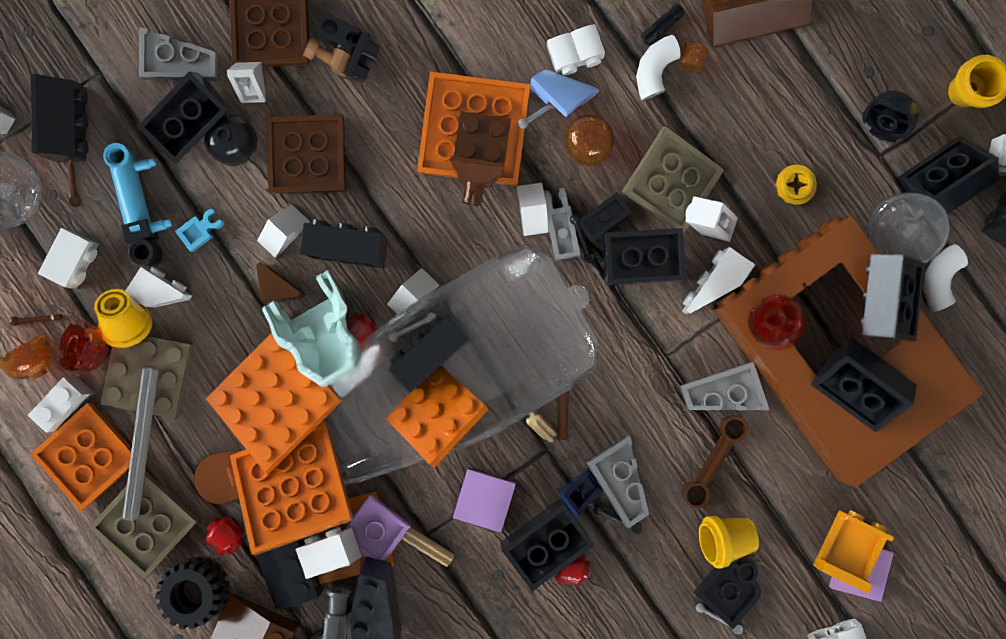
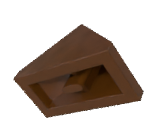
(274, 286)

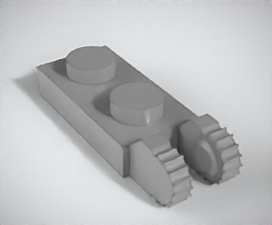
(561, 230)

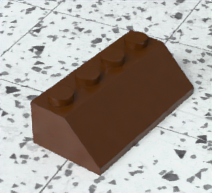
(746, 19)

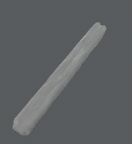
(140, 443)

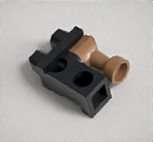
(348, 48)

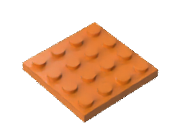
(456, 93)
(271, 403)
(296, 497)

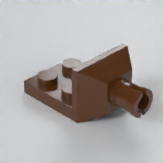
(479, 153)

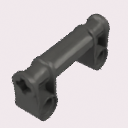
(339, 608)

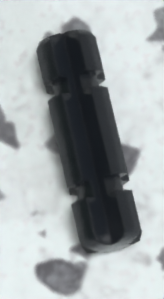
(663, 24)

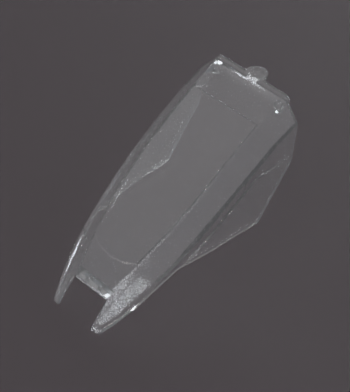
(520, 354)

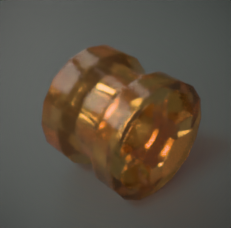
(693, 57)

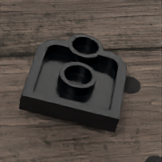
(731, 591)

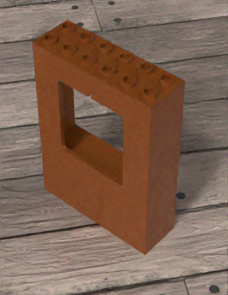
(839, 438)

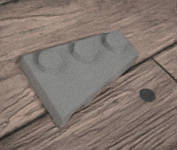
(171, 59)
(726, 390)
(619, 479)

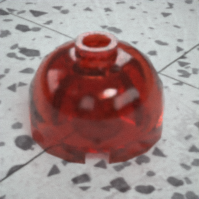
(777, 322)
(83, 347)

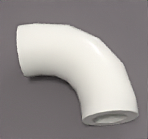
(652, 65)
(939, 276)

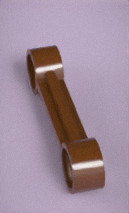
(714, 461)

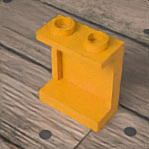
(852, 549)

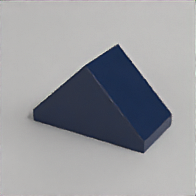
(580, 492)

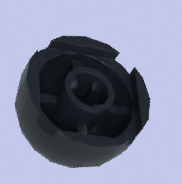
(891, 116)
(231, 140)

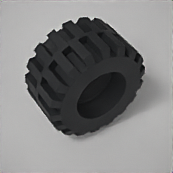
(175, 602)

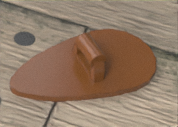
(216, 479)

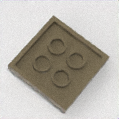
(671, 178)
(125, 374)
(153, 535)

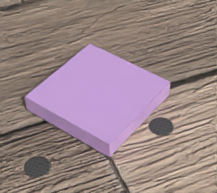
(484, 500)
(377, 529)
(877, 578)

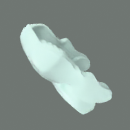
(319, 336)

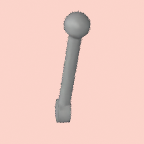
(523, 123)
(700, 607)

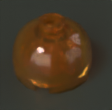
(589, 140)
(28, 359)

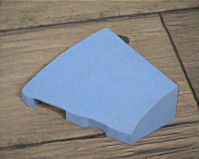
(561, 91)

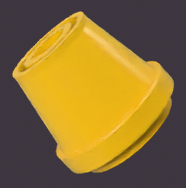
(979, 83)
(122, 318)
(727, 539)

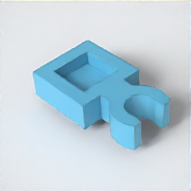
(196, 231)

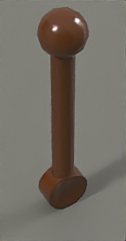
(73, 200)
(14, 321)

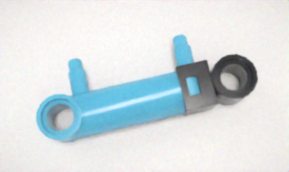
(137, 227)

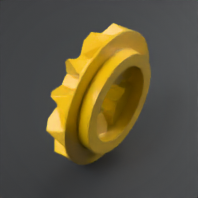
(803, 176)

